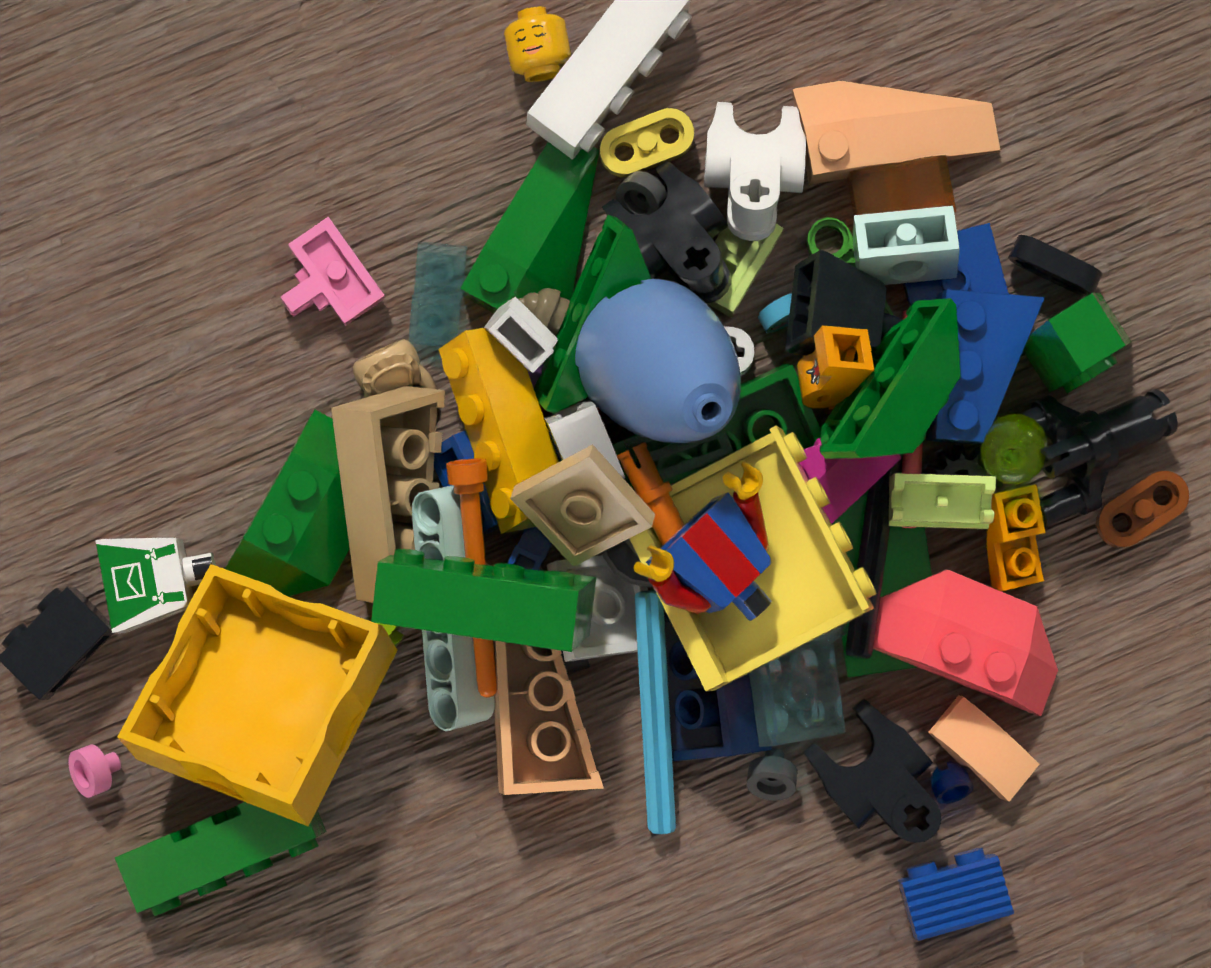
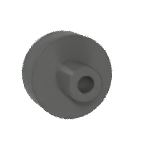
(641, 193)
(772, 776)

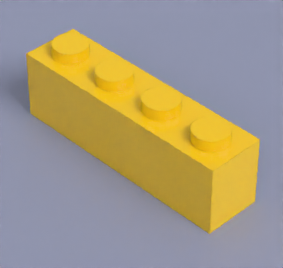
(499, 418)

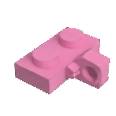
(330, 275)

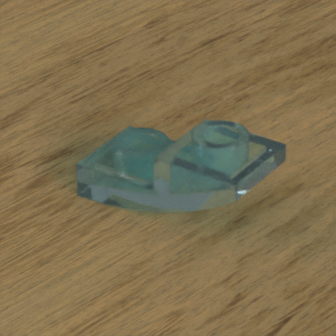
(437, 293)

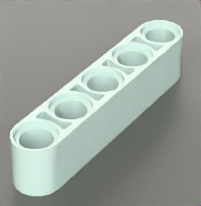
(447, 657)

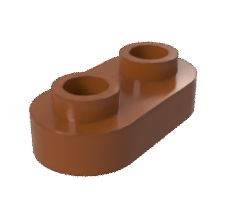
(1141, 510)

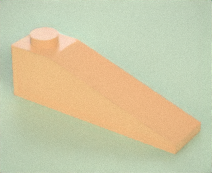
(872, 125)

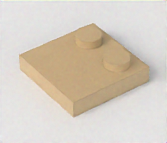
(583, 505)

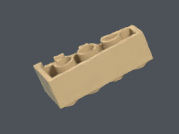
(383, 463)

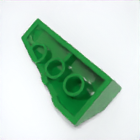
(538, 234)

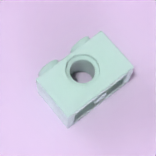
(907, 245)

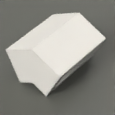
(522, 334)

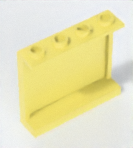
(808, 574)

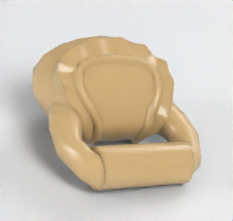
(391, 369)

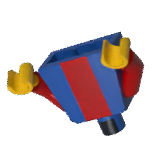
(716, 553)

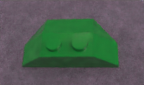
(610, 268)
(904, 392)
(301, 523)

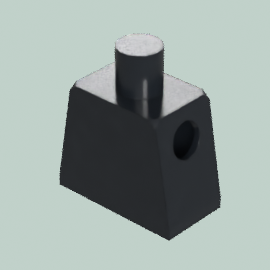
(835, 295)

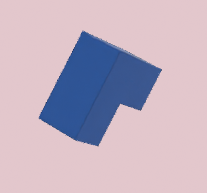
(531, 550)

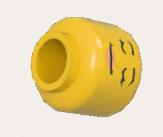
(537, 44)

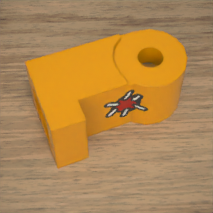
(829, 371)

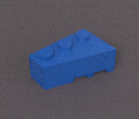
(991, 341)

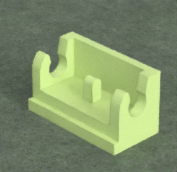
(744, 262)
(941, 501)

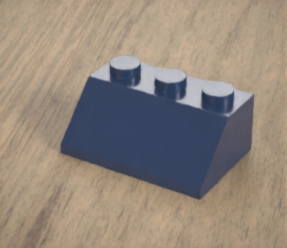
(707, 721)

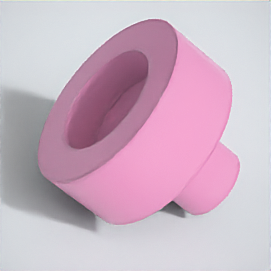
(92, 769)

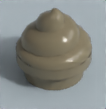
(547, 307)

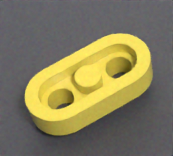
(645, 141)

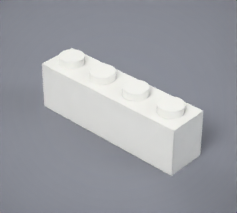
(603, 69)

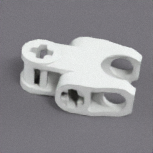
(754, 169)

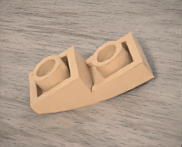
(984, 748)

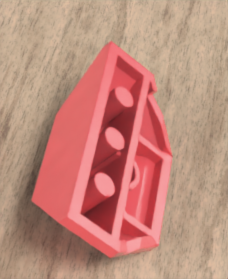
(970, 638)

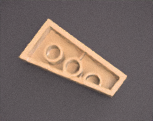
(539, 724)

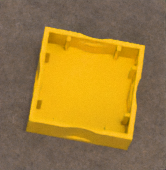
(259, 694)

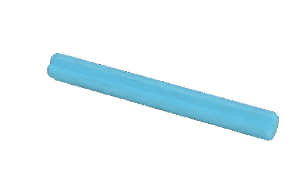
(655, 712)

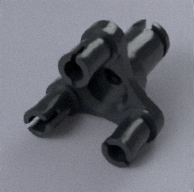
(1091, 447)

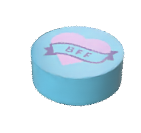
(776, 314)

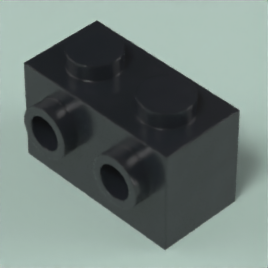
(55, 642)

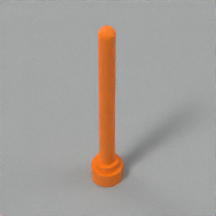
(467, 480)

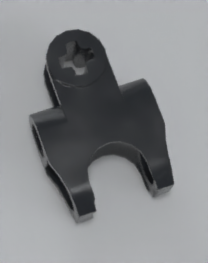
(681, 235)
(883, 781)

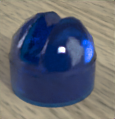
(951, 784)

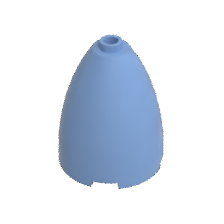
(659, 363)

